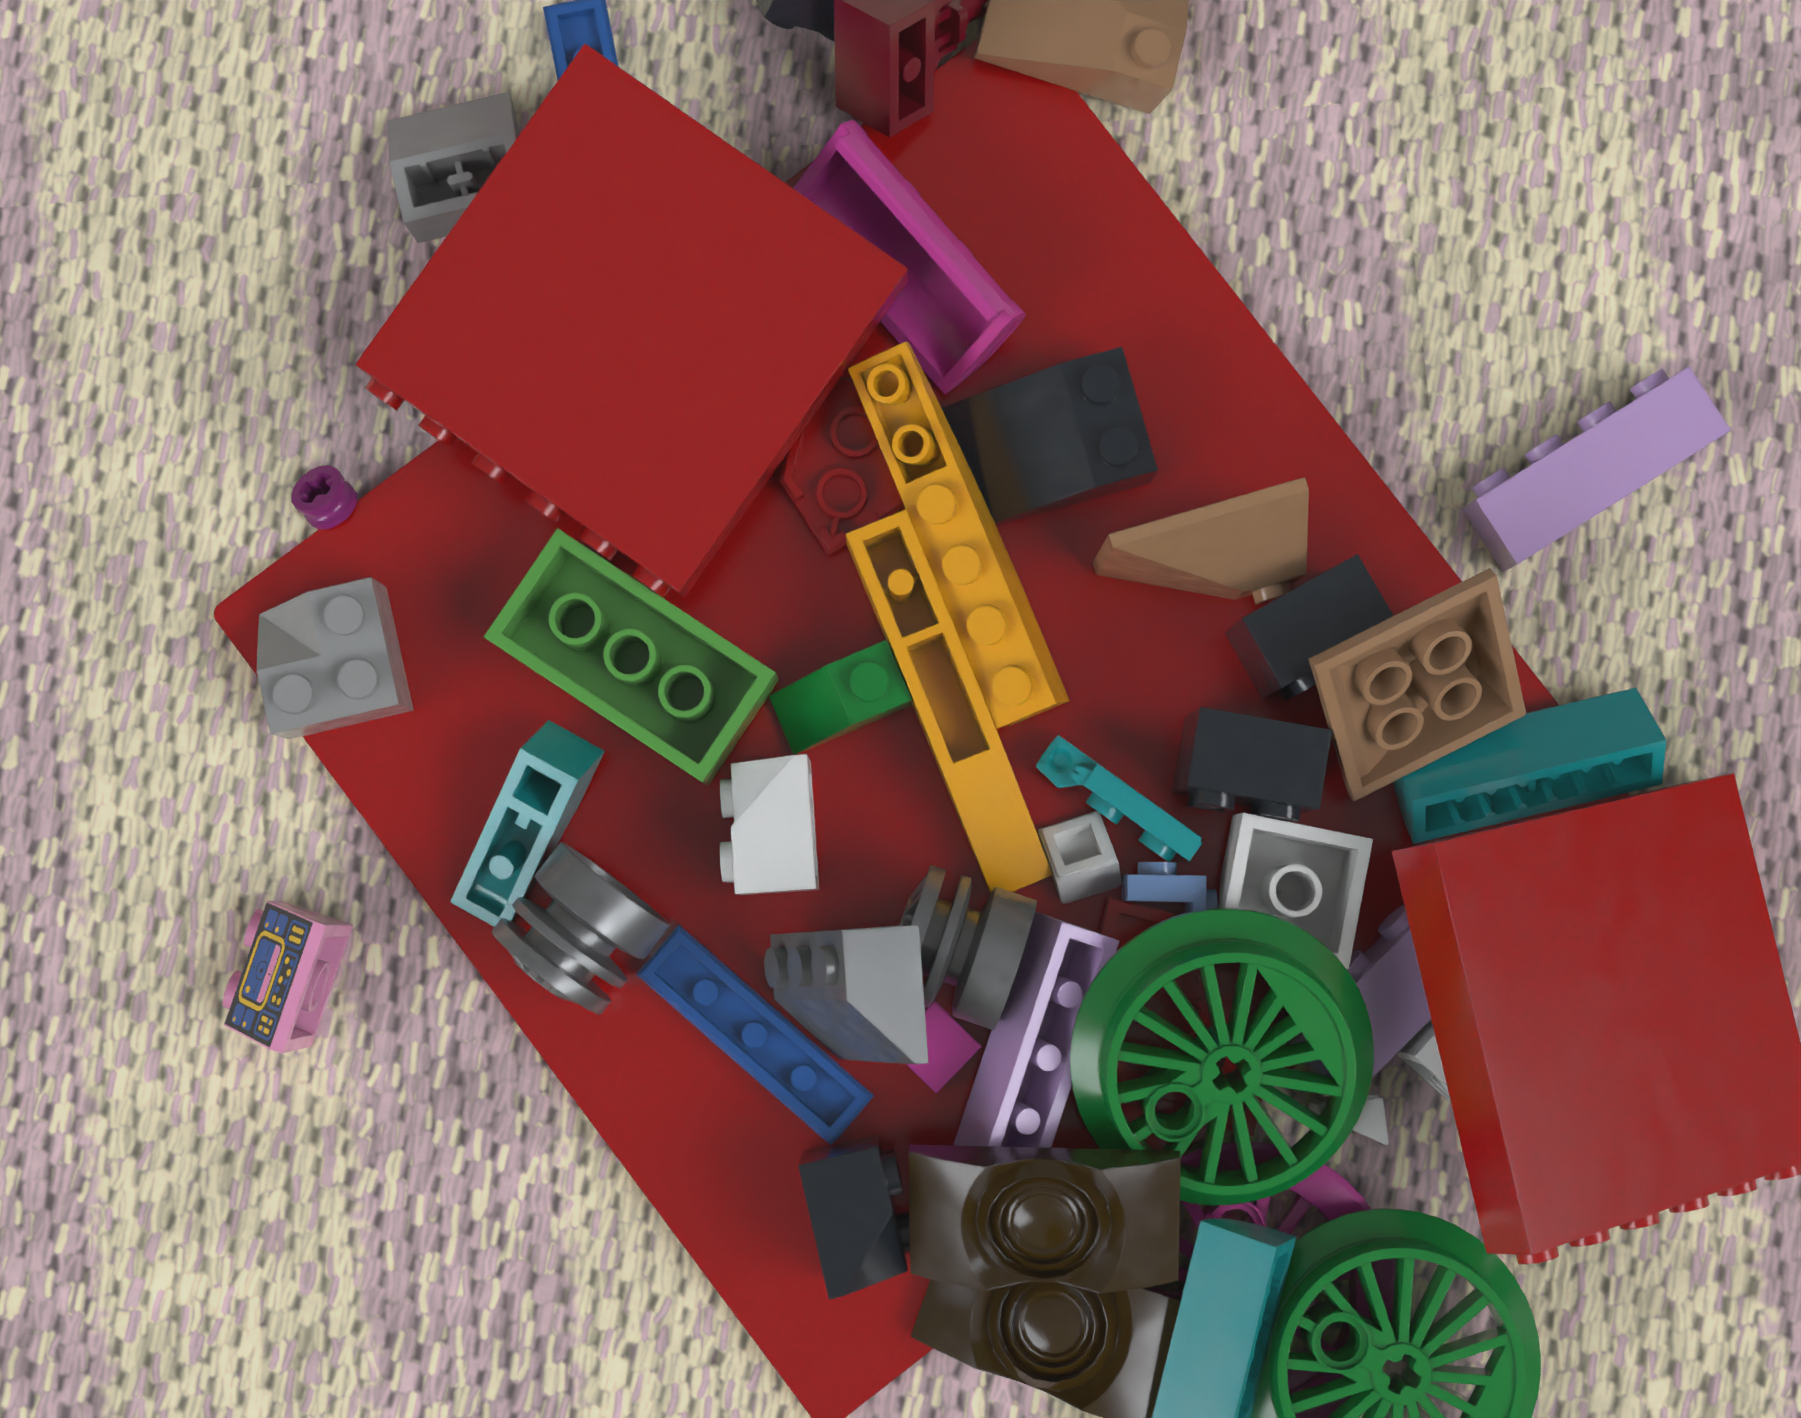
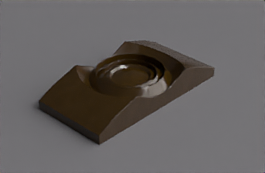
(1044, 1216)
(1070, 1342)

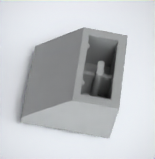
(446, 158)

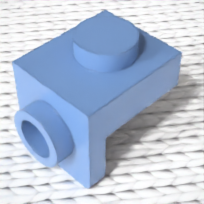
(1161, 884)

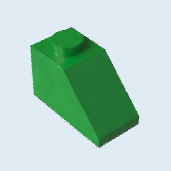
(841, 698)

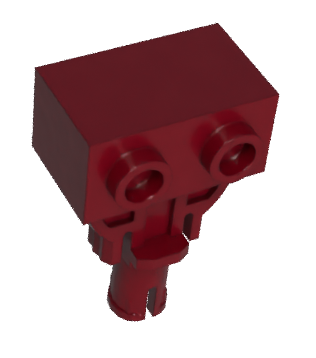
(890, 56)

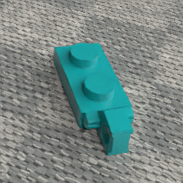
(1114, 798)

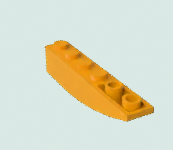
(959, 539)
(948, 702)

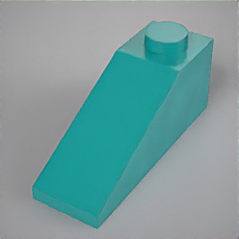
(526, 822)

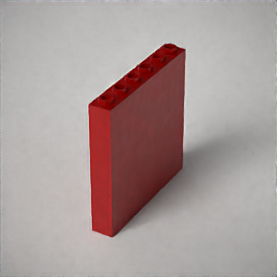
(632, 323)
(1607, 1013)

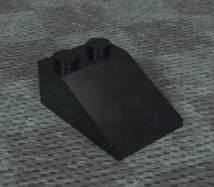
(1055, 437)

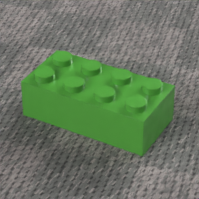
(632, 657)

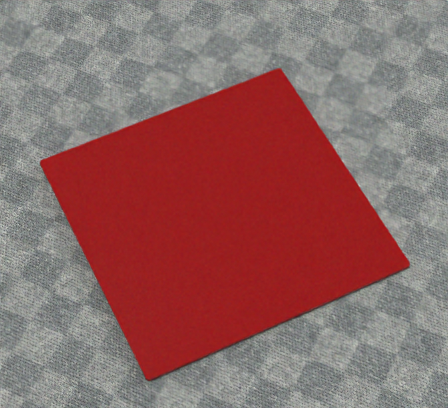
(1096, 268)

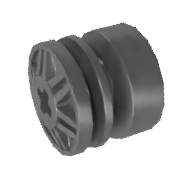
(579, 929)
(968, 946)

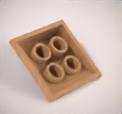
(1095, 47)
(1221, 549)
(1419, 684)

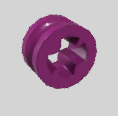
(324, 497)

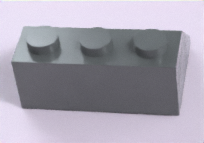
(854, 990)

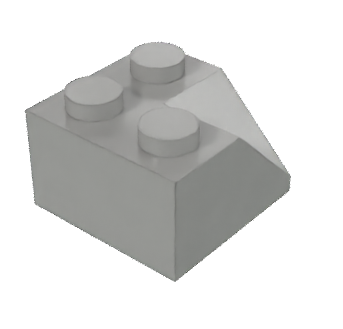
(331, 660)

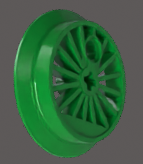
(1302, 978)
(1503, 1387)

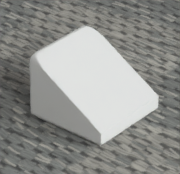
(1080, 857)
(1372, 1118)

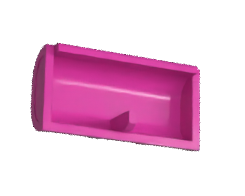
(951, 304)

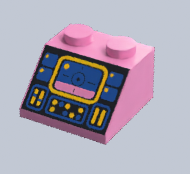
(285, 976)

